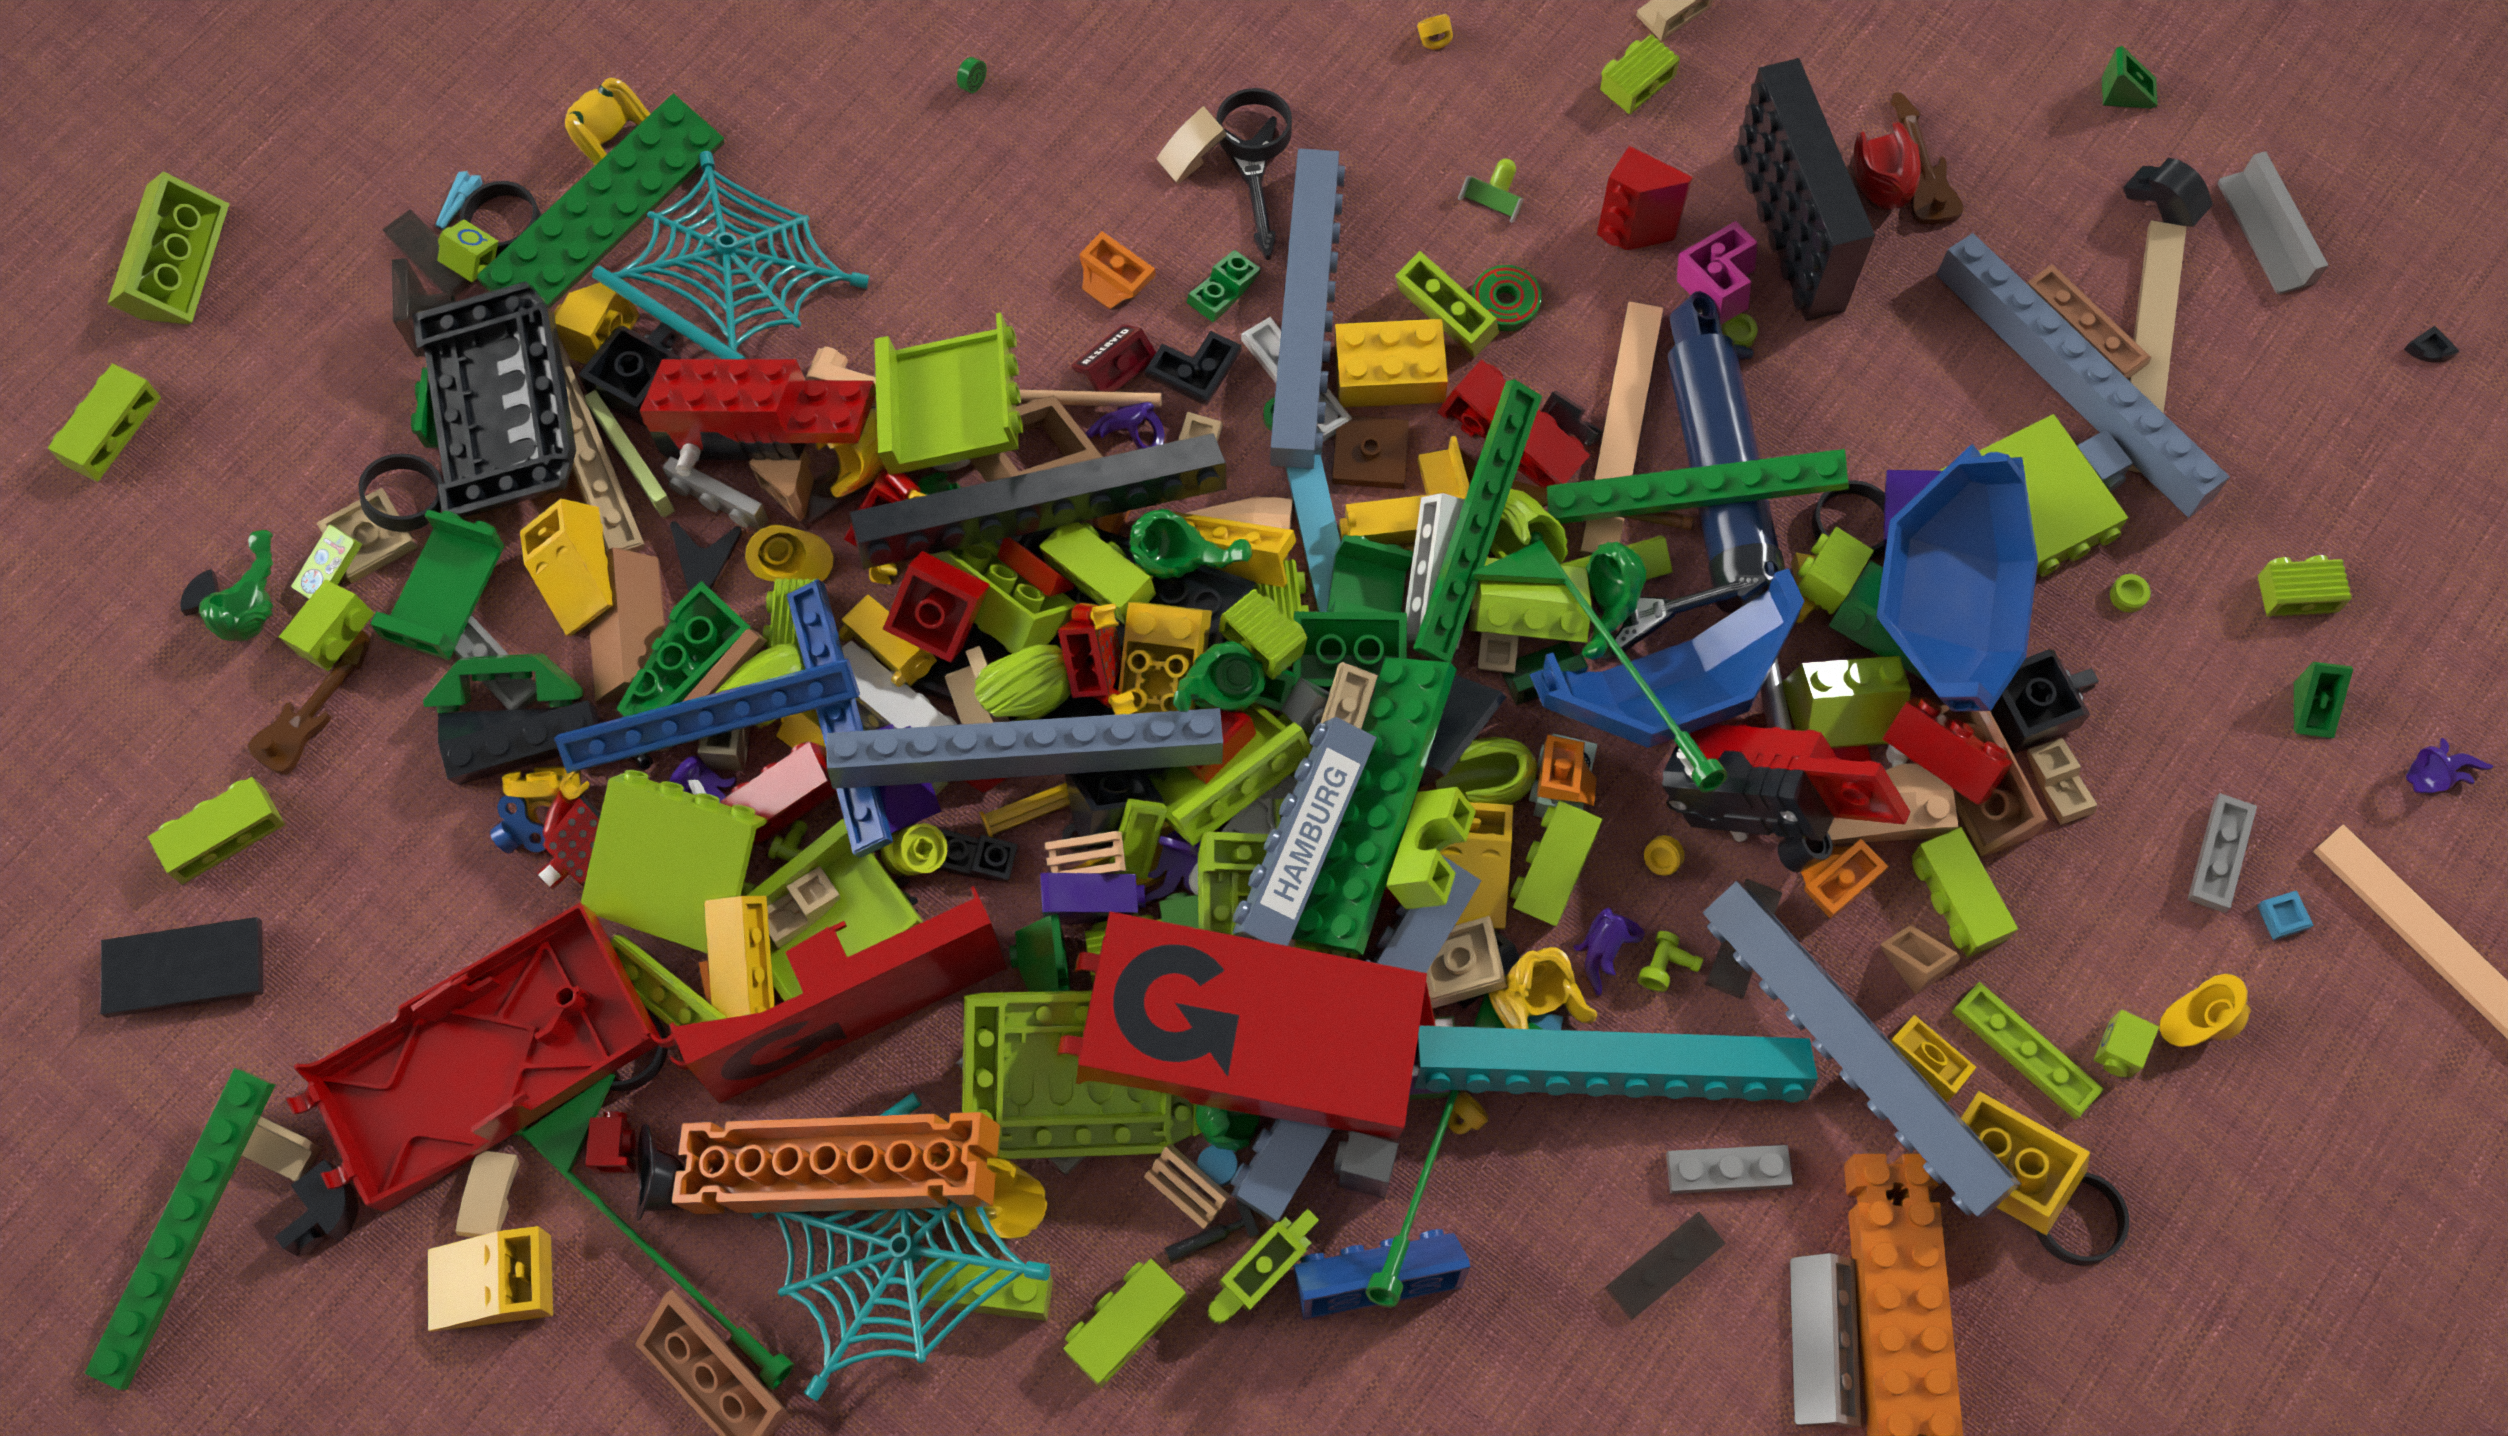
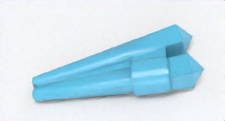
(460, 190)

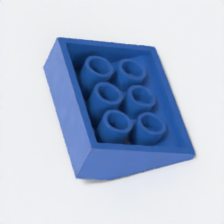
(1340, 1282)

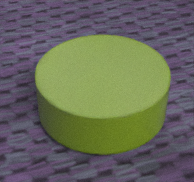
(1741, 329)
(2130, 593)

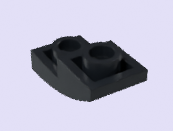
(978, 857)

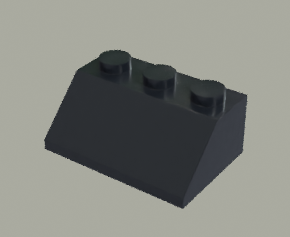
(1463, 717)

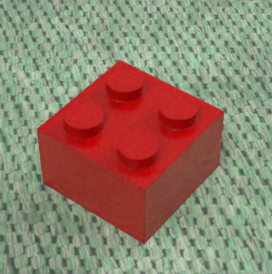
(936, 606)

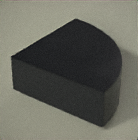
(2432, 347)
(197, 590)

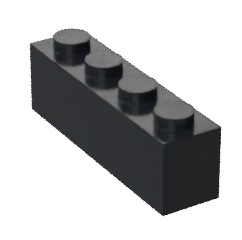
(504, 740)

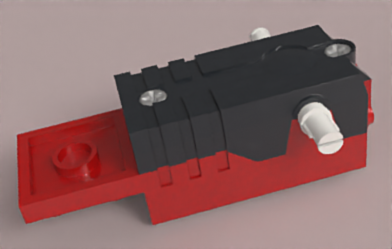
(749, 410)
(1779, 784)

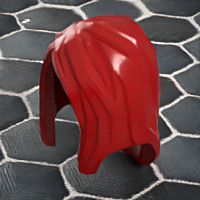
(1887, 167)

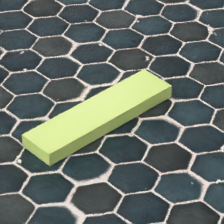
(629, 454)

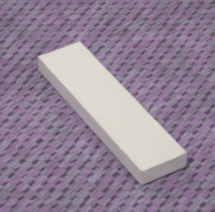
(1264, 344)

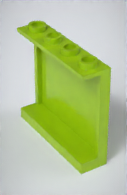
(947, 399)
(2065, 494)
(1248, 775)
(665, 856)
(868, 901)

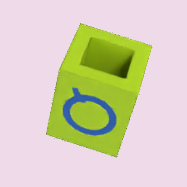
(466, 249)
(2125, 1044)

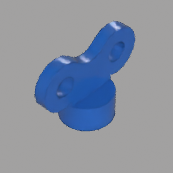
(516, 827)

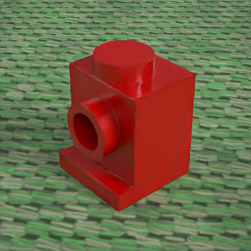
(610, 1144)

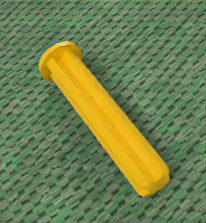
(1025, 810)

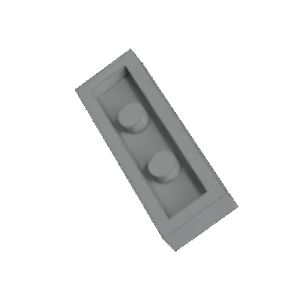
(717, 496)
(2222, 853)
(1729, 1169)

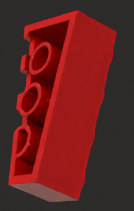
(1549, 453)

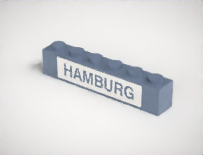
(1304, 832)

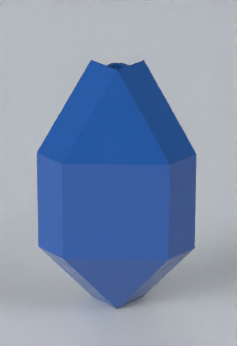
(1963, 579)
(1694, 681)

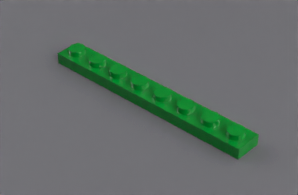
(1699, 486)
(1477, 522)
(179, 1229)

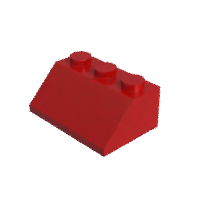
(1642, 202)

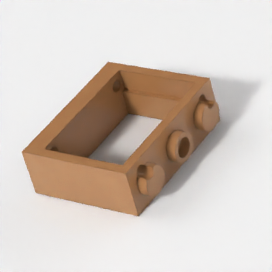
(1058, 425)

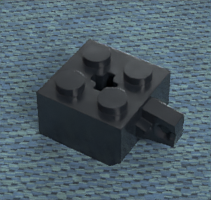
(626, 367)
(2042, 702)

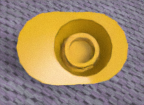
(788, 554)
(2210, 1011)

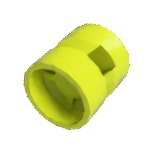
(915, 850)

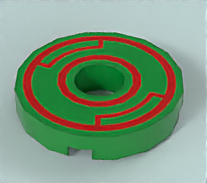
(1515, 282)

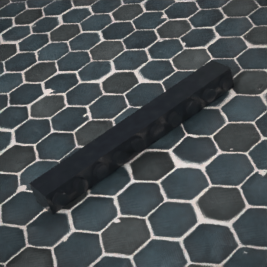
(1038, 500)

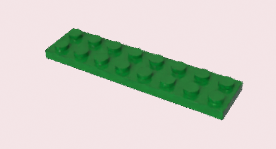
(606, 203)
(1360, 858)

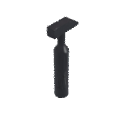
(1212, 1235)

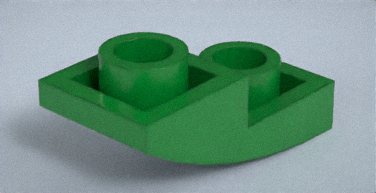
(1224, 286)

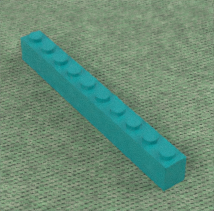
(1613, 1063)

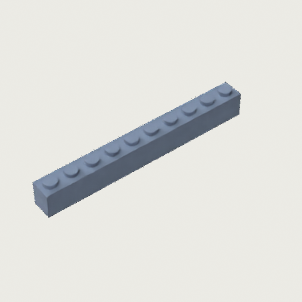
(1305, 310)
(2082, 375)
(1024, 748)
(1862, 1051)
(1292, 1146)

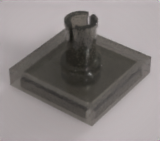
(411, 298)

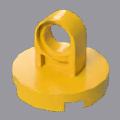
(537, 787)

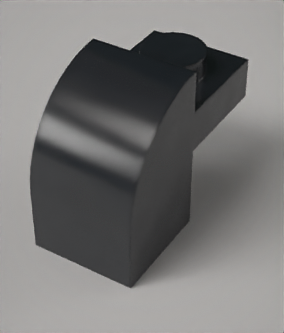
(2176, 190)
(328, 1212)

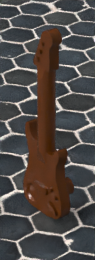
(1934, 198)
(283, 741)

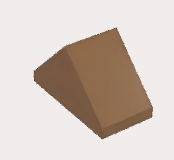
(1919, 957)

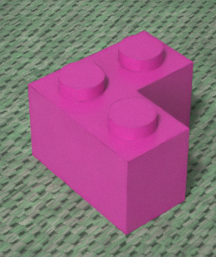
(1720, 269)

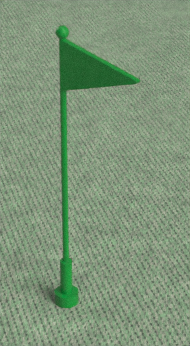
(1538, 565)
(560, 1140)
(1384, 1286)

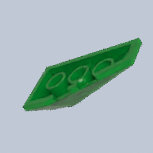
(1859, 621)
(690, 646)
(1041, 956)

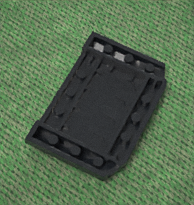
(497, 399)

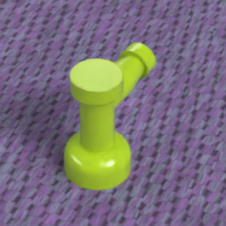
(787, 847)
(1654, 976)

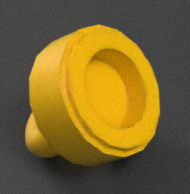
(1434, 26)
(1664, 855)
(1470, 1111)

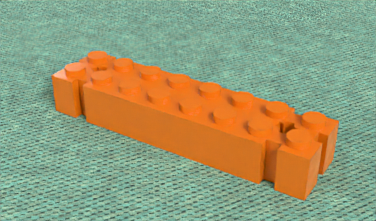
(837, 1164)
(1902, 1299)

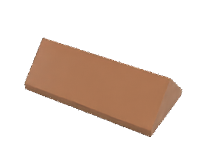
(627, 630)
(2012, 810)
(709, 1372)

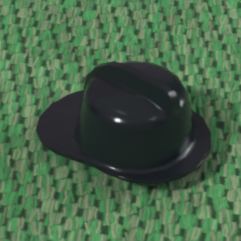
(655, 1176)

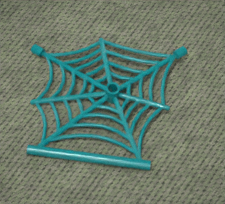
(725, 252)
(905, 1250)

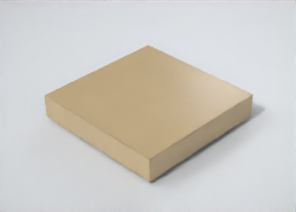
(378, 544)
(1466, 964)

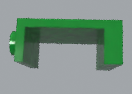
(1368, 576)

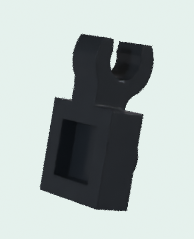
(1568, 418)

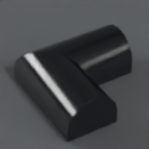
(1197, 376)

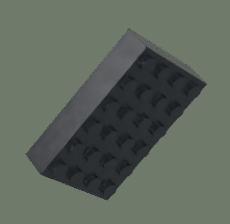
(1802, 190)

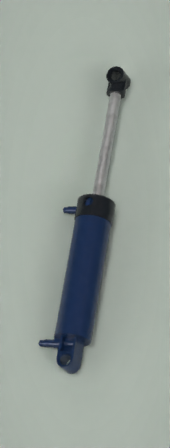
(1740, 534)

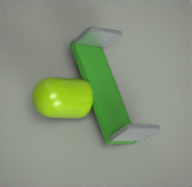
(1495, 192)

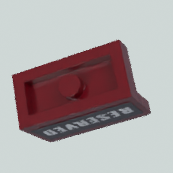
(1116, 358)

